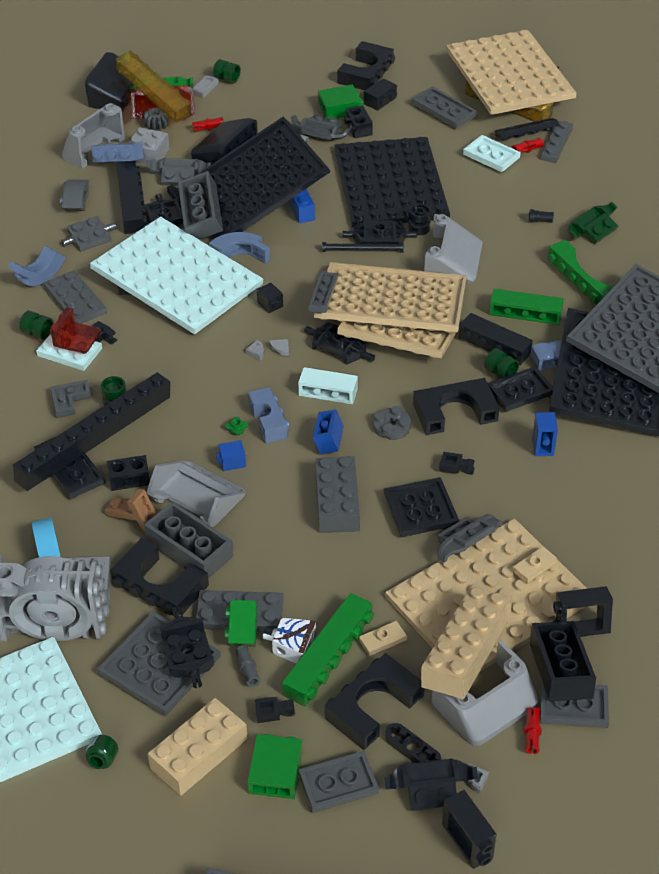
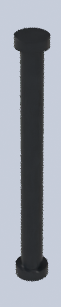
(382, 247)

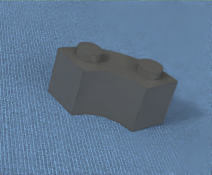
(75, 194)

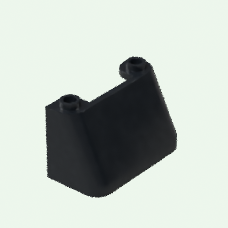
(107, 84)
(224, 139)

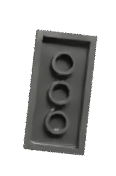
(200, 206)
(337, 494)
(188, 539)

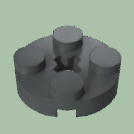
(395, 415)

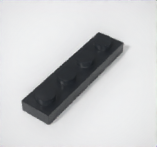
(531, 127)

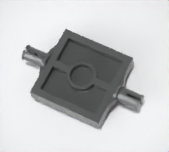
(88, 233)

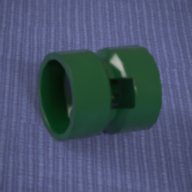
(226, 71)
(35, 324)
(500, 363)
(112, 388)

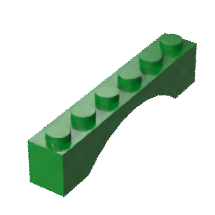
(564, 258)

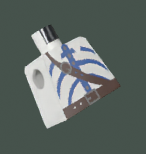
(291, 638)

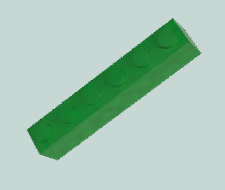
(327, 650)

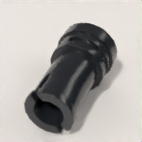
(535, 216)

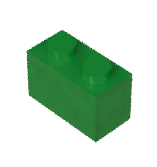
(242, 623)

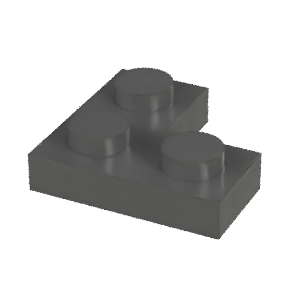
(65, 394)

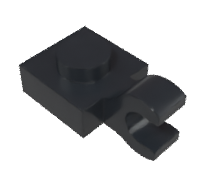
(106, 333)
(454, 462)
(270, 709)

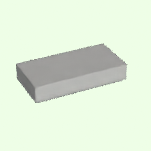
(205, 85)

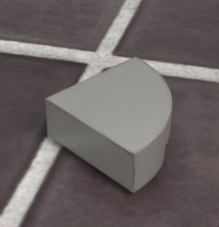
(280, 346)
(256, 350)
(478, 784)

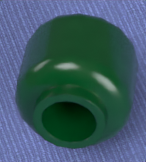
(101, 752)

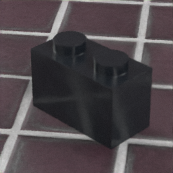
(380, 94)

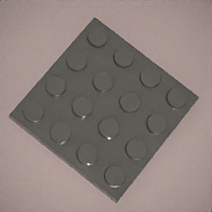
(143, 668)

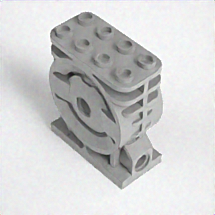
(52, 599)

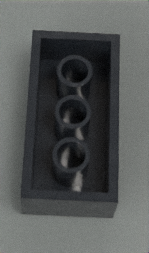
(562, 661)

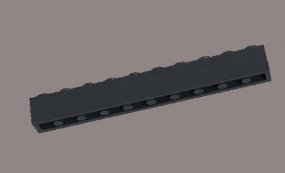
(91, 431)

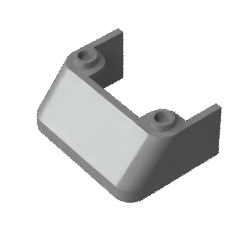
(496, 710)

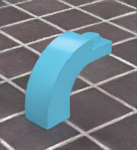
(45, 538)

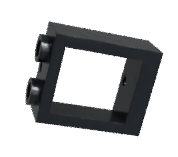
(583, 598)
(469, 829)

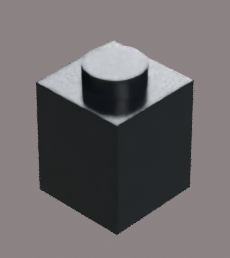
(270, 297)

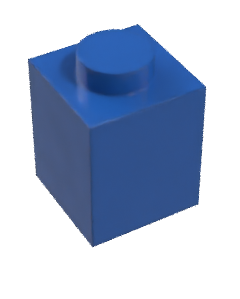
(231, 455)

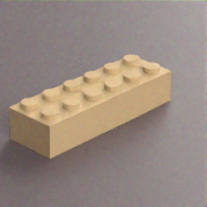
(466, 642)

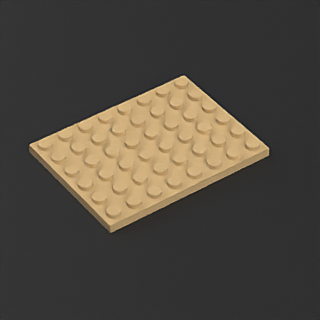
(510, 72)
(396, 297)
(435, 593)

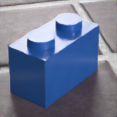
(303, 207)
(328, 431)
(544, 434)

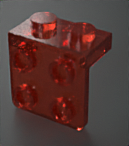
(73, 335)

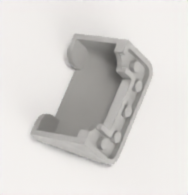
(100, 126)

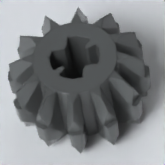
(156, 119)

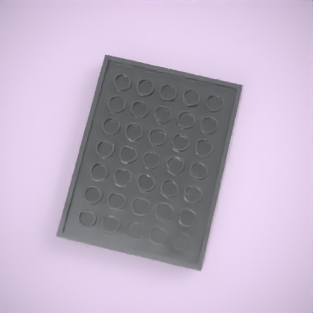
(625, 328)

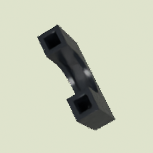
(364, 77)
(473, 393)
(134, 565)
(383, 675)

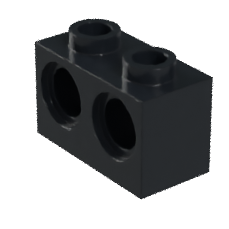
(358, 121)
(128, 472)

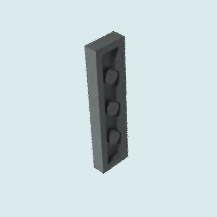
(557, 141)
(323, 292)

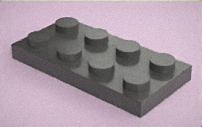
(444, 107)
(74, 293)
(213, 608)

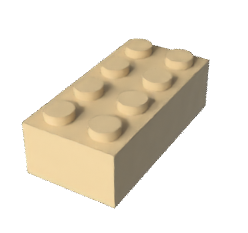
(197, 746)

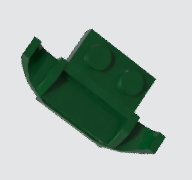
(594, 223)

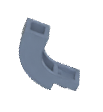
(241, 243)
(41, 270)

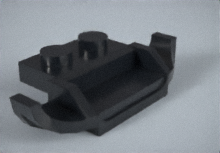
(430, 781)

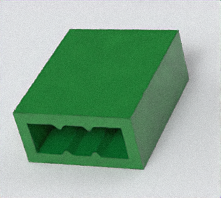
(336, 100)
(275, 766)

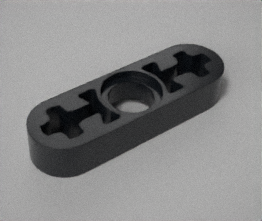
(410, 738)

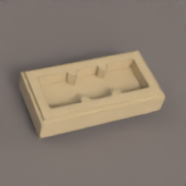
(535, 564)
(382, 638)

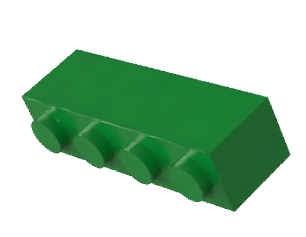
(526, 306)

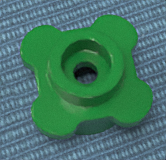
(236, 426)

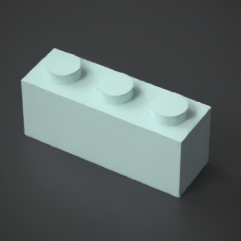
(328, 385)

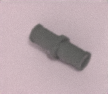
(247, 666)

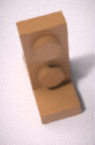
(136, 508)

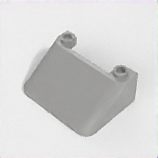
(458, 252)
(195, 490)

